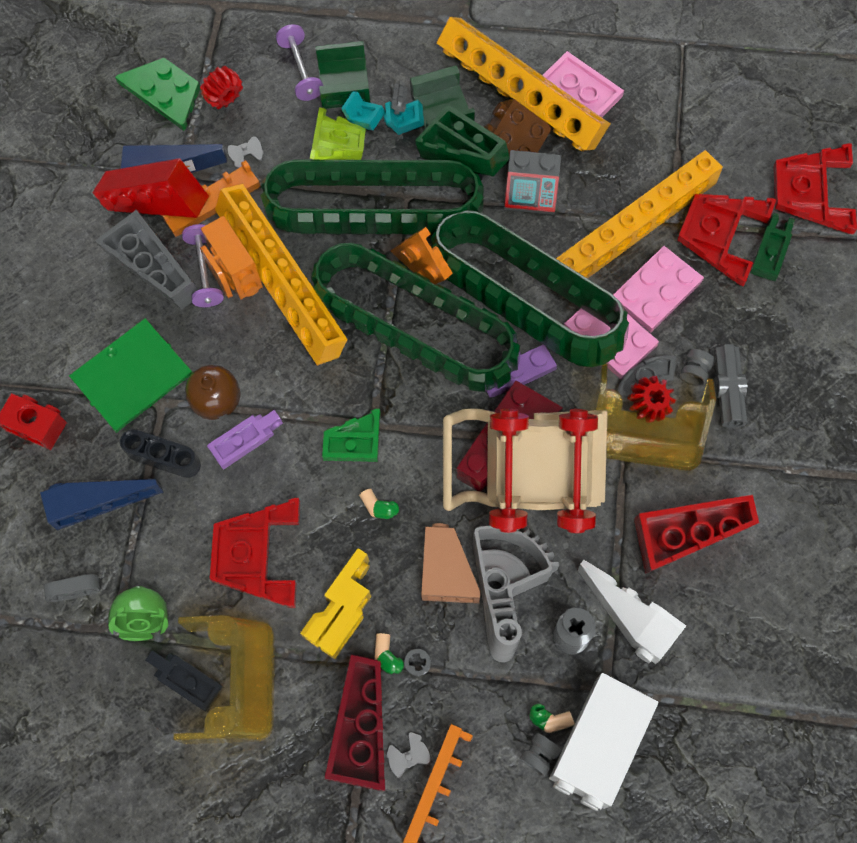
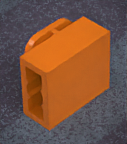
(229, 260)

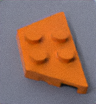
(422, 258)

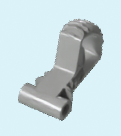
(514, 577)

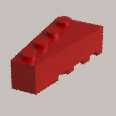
(152, 189)
(683, 530)

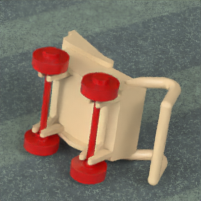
(536, 466)

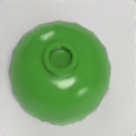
(138, 614)

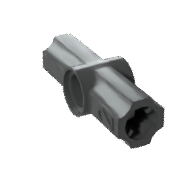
(730, 386)

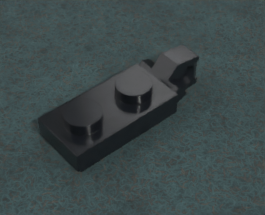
(186, 680)

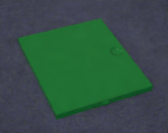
(130, 375)

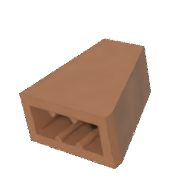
(446, 568)

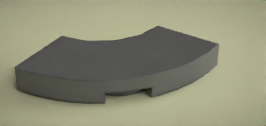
(658, 366)

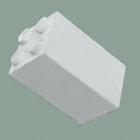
(603, 742)

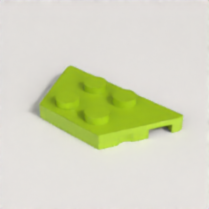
(337, 139)

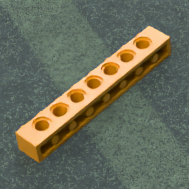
(592, 125)
(642, 216)
(282, 275)

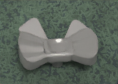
(237, 153)
(417, 755)

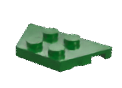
(163, 89)

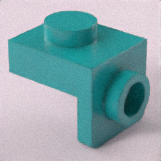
(362, 113)
(407, 120)

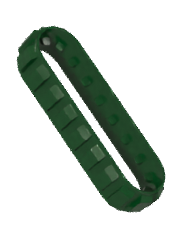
(366, 173)
(355, 255)
(574, 347)

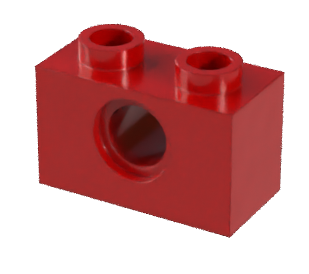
(42, 431)

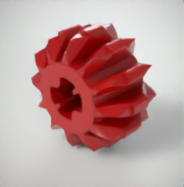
(221, 87)
(642, 401)

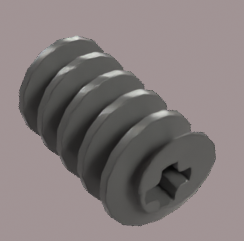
(576, 620)

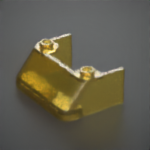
(667, 443)
(251, 680)

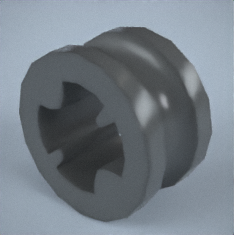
(411, 669)

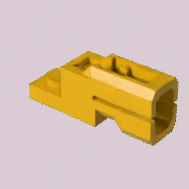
(344, 613)

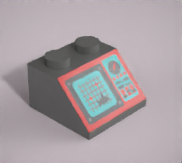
(532, 182)

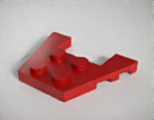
(803, 190)
(711, 228)
(242, 553)

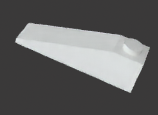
(645, 627)

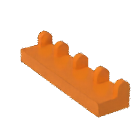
(240, 176)
(434, 782)

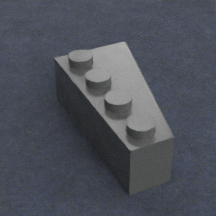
(145, 255)

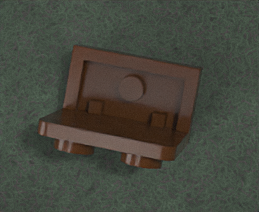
(518, 127)

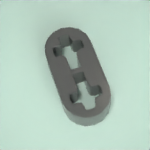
(71, 588)

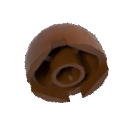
(212, 392)

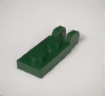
(772, 249)

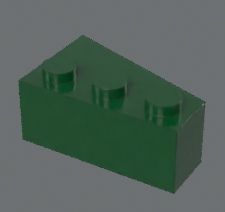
(462, 140)

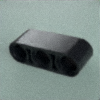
(151, 445)

